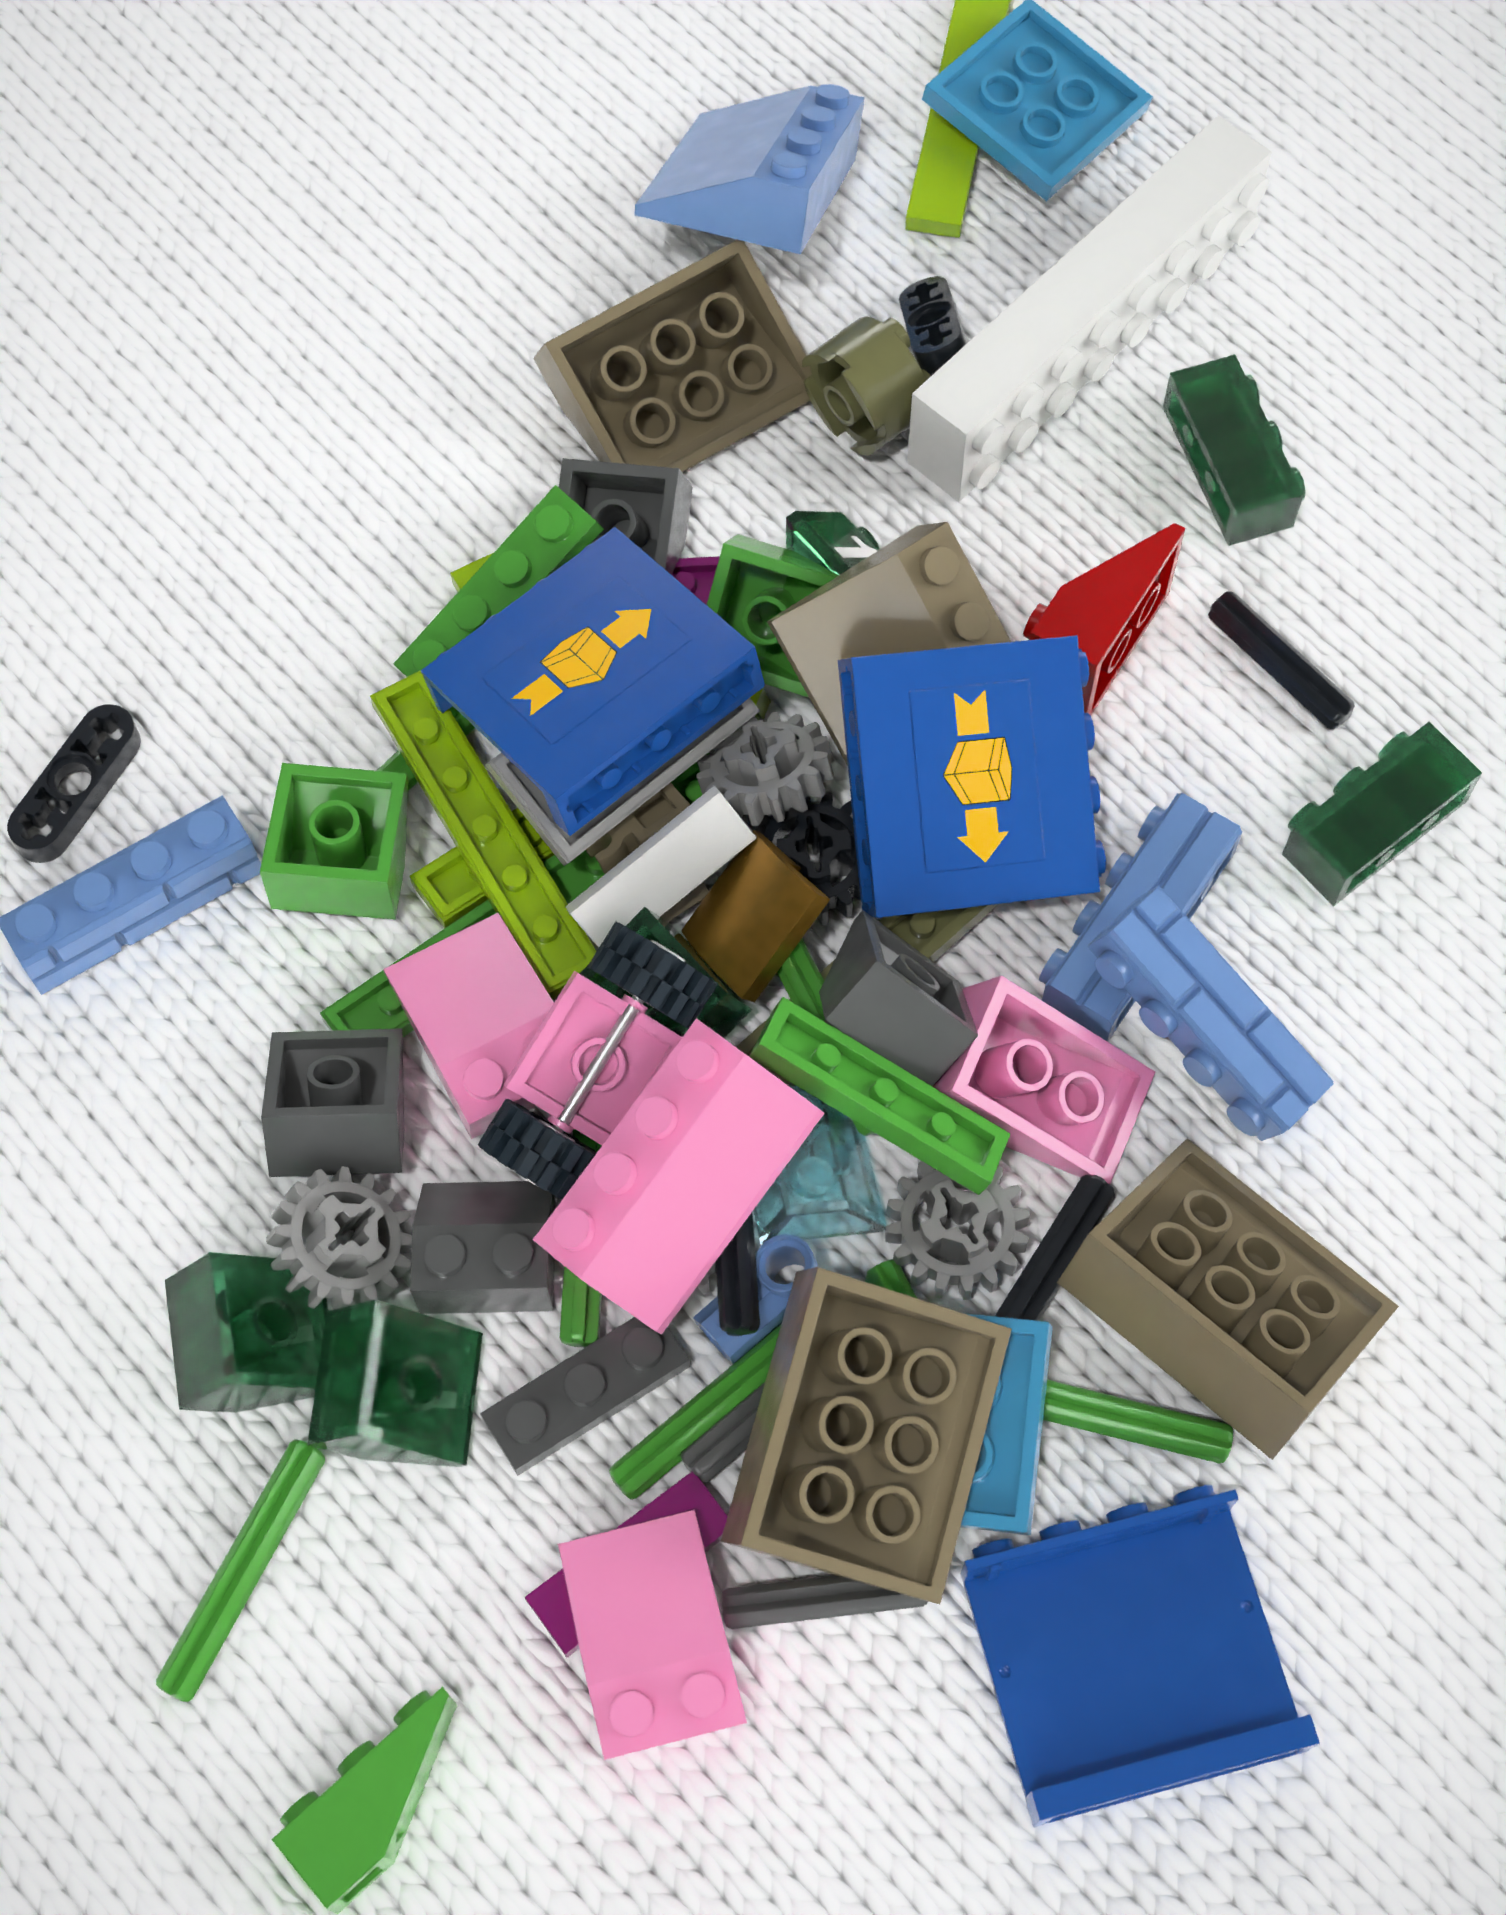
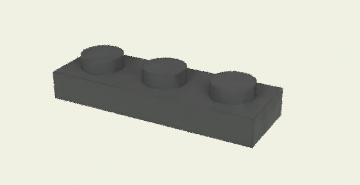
(583, 1392)

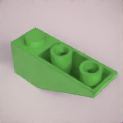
(360, 1822)

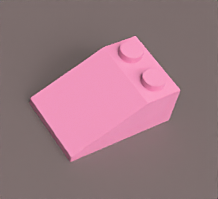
(473, 1013)
(1047, 1081)
(650, 1635)

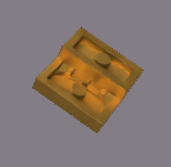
(754, 917)

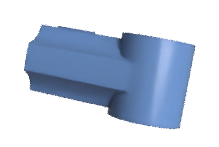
(772, 1296)

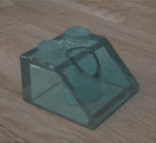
(825, 1185)

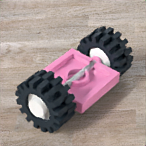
(593, 1058)

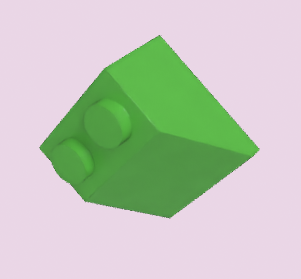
(754, 586)
(336, 841)

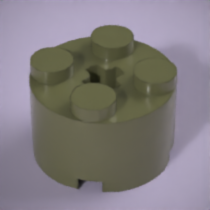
(865, 382)

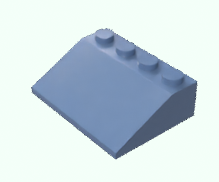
(760, 167)

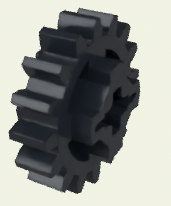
(833, 842)

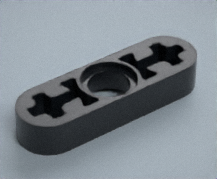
(932, 322)
(78, 808)

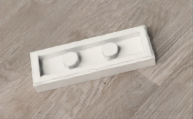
(664, 866)

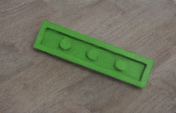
(533, 551)
(880, 1096)

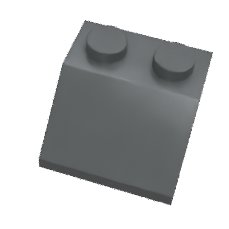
(638, 500)
(896, 1001)
(334, 1102)
(479, 1249)

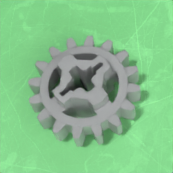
(769, 767)
(331, 1209)
(968, 1250)

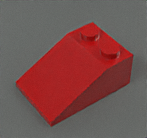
(1111, 607)

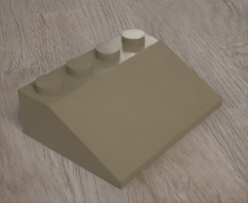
(680, 366)
(896, 601)
(1227, 1296)
(867, 1434)

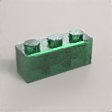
(1233, 449)
(1379, 811)

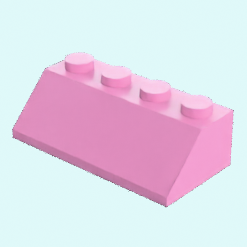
(678, 1177)

